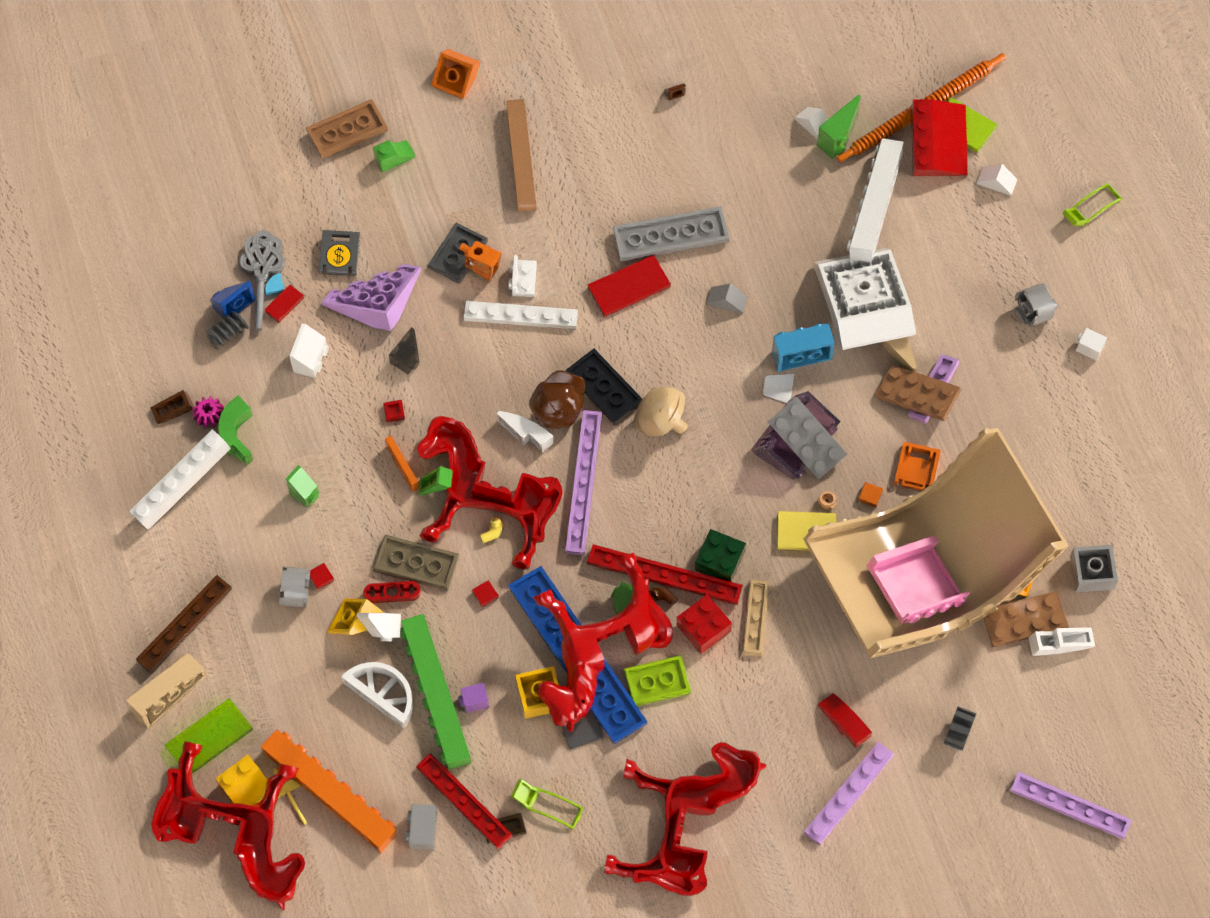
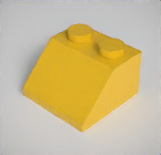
(243, 782)

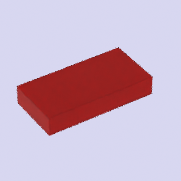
(284, 303)

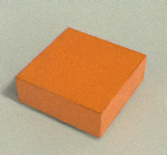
(870, 494)

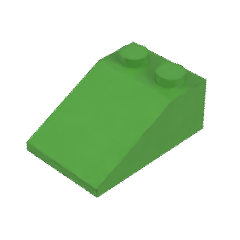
(836, 131)

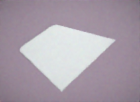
(779, 387)

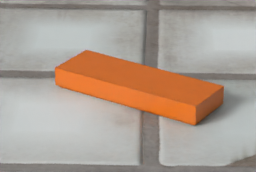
(401, 463)

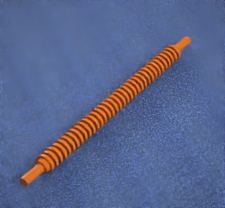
(904, 118)

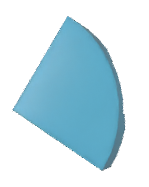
(274, 285)

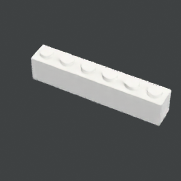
(180, 479)

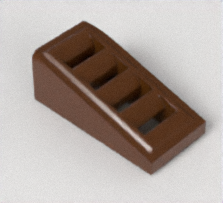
(176, 398)

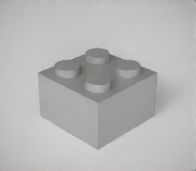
(1093, 568)

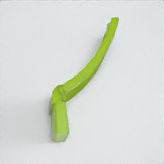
(1077, 218)
(526, 796)

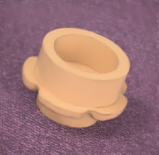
(827, 496)

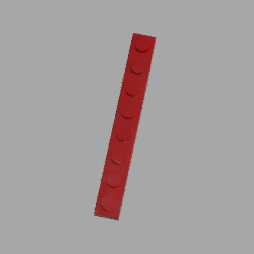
(669, 575)

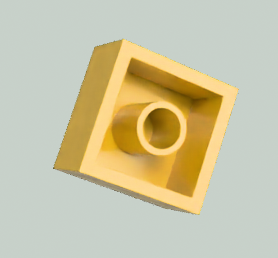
(527, 687)

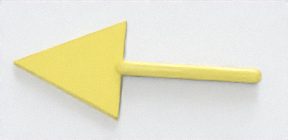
(286, 789)

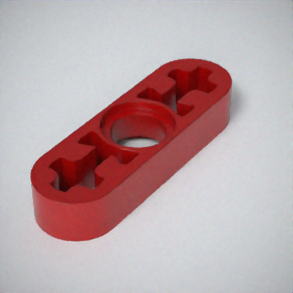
(406, 585)

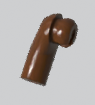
(663, 593)

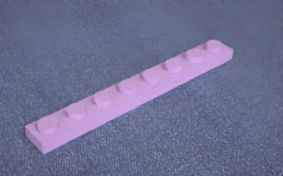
(583, 483)

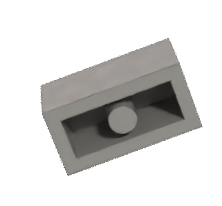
(422, 827)

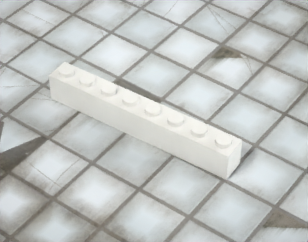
(876, 200)

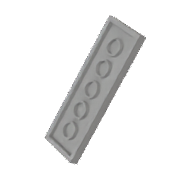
(670, 233)

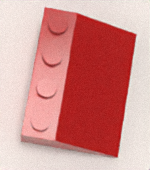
(938, 138)

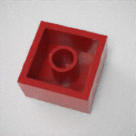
(704, 623)

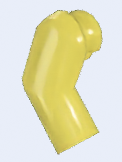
(494, 531)

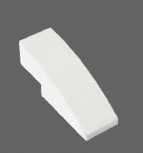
(525, 430)
(1061, 641)

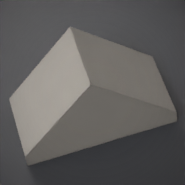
(727, 298)

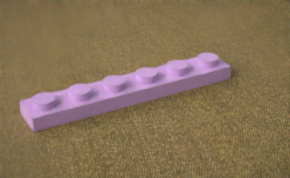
(848, 793)
(1070, 805)

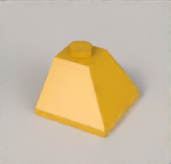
(346, 618)

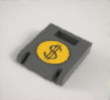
(339, 255)

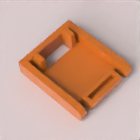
(914, 471)

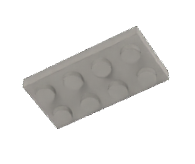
(807, 438)

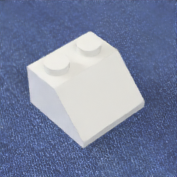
(308, 352)

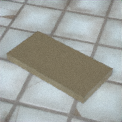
(416, 562)

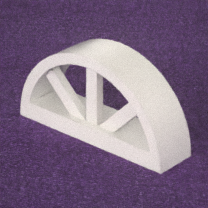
(376, 700)

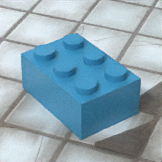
(803, 347)

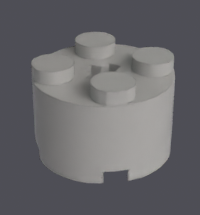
(1035, 305)
(293, 587)

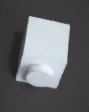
(1090, 343)

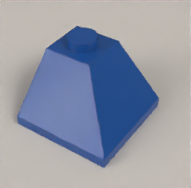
(233, 299)

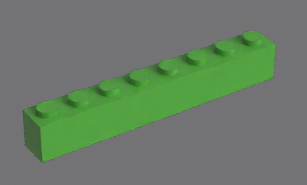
(436, 692)

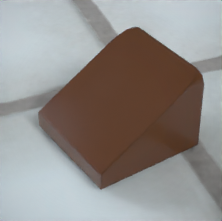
(675, 91)

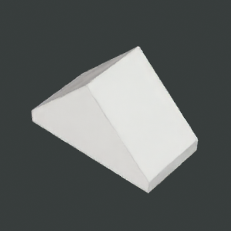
(811, 119)
(997, 179)

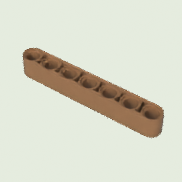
(521, 155)

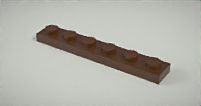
(183, 624)

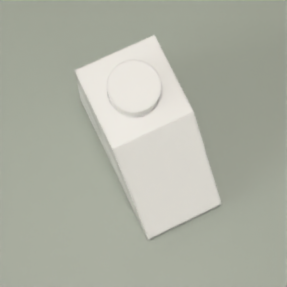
(381, 624)

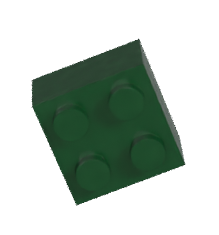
(720, 556)

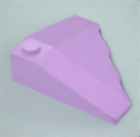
(377, 300)

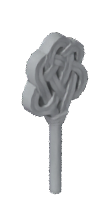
(262, 241)

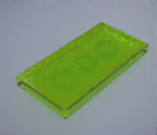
(214, 732)

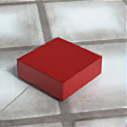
(394, 411)
(321, 576)
(485, 593)

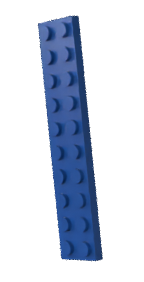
(611, 703)

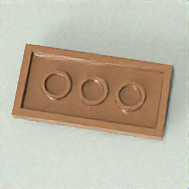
(347, 129)
(918, 392)
(1022, 618)

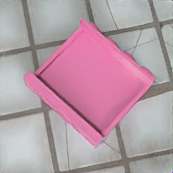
(915, 581)

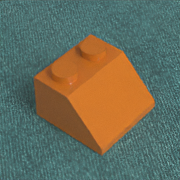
(455, 73)

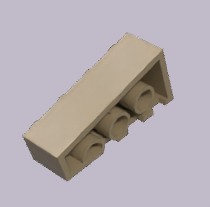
(165, 690)

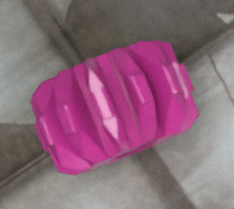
(201, 411)

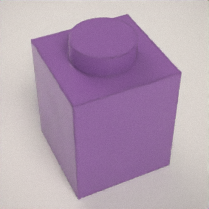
(473, 698)

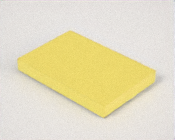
(795, 526)

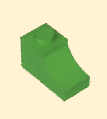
(392, 154)

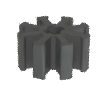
(960, 728)

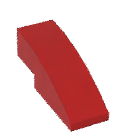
(845, 720)

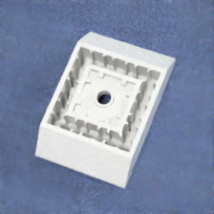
(868, 314)

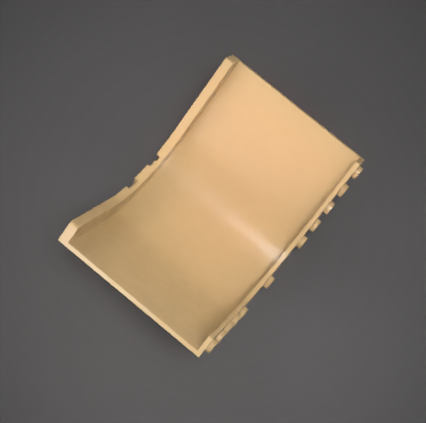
(989, 538)

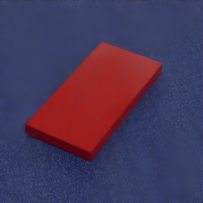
(629, 285)

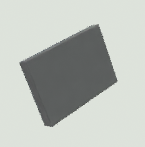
(447, 259)

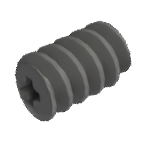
(226, 329)

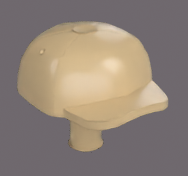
(661, 412)

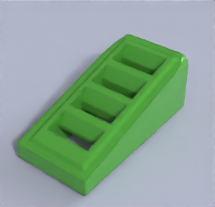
(435, 481)

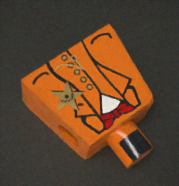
(481, 259)

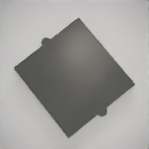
(584, 731)

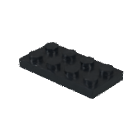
(605, 386)

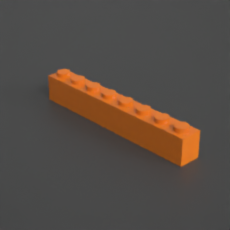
(330, 791)

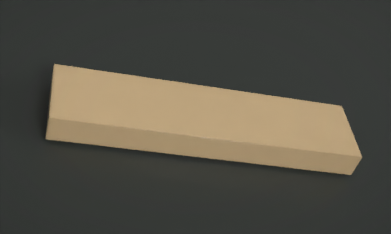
(755, 617)

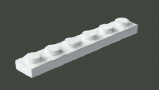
(521, 315)

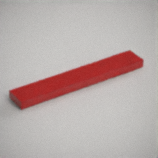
(463, 801)

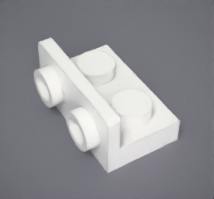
(523, 278)

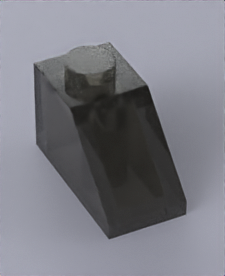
(405, 354)

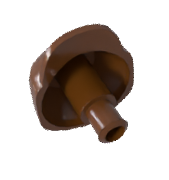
(558, 400)

